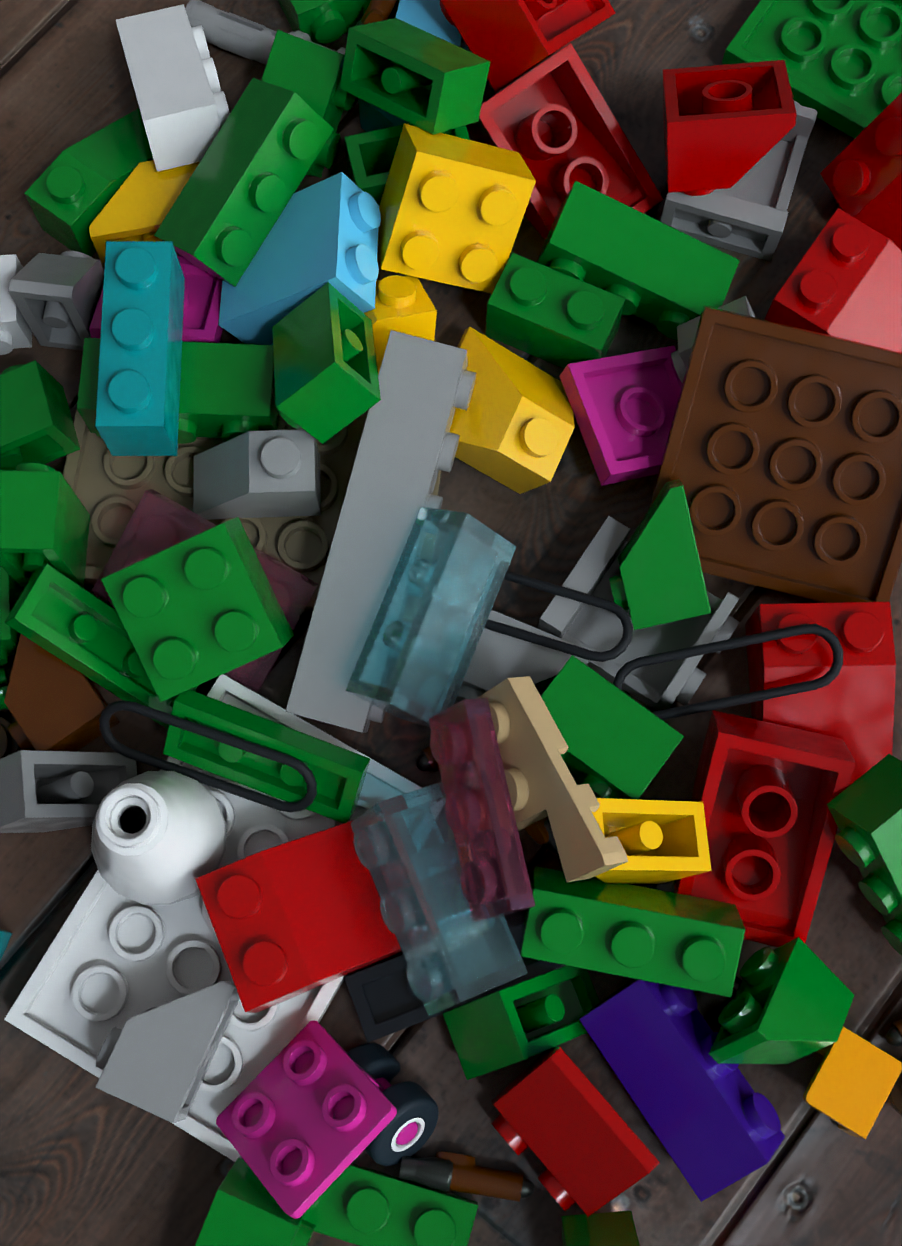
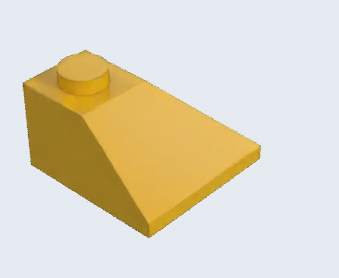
(514, 418)

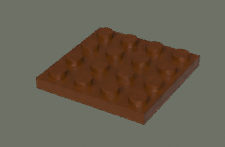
(790, 458)

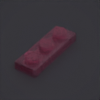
(480, 810)

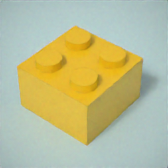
(451, 209)

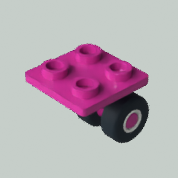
(318, 1113)

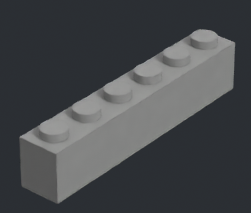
(390, 481)

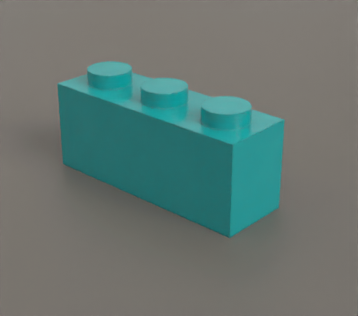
(140, 349)

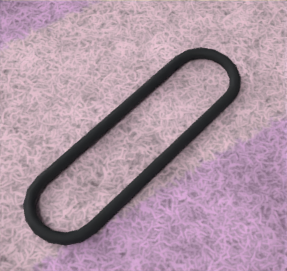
(735, 643)
(562, 646)
(214, 735)

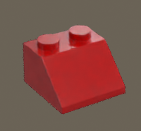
(722, 122)
(573, 1133)

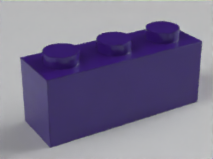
(694, 1105)

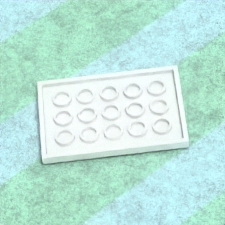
(133, 957)

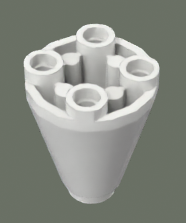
(178, 843)

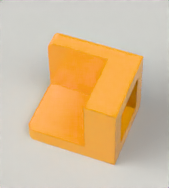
(852, 1083)

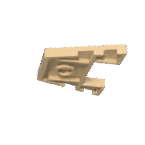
(543, 784)

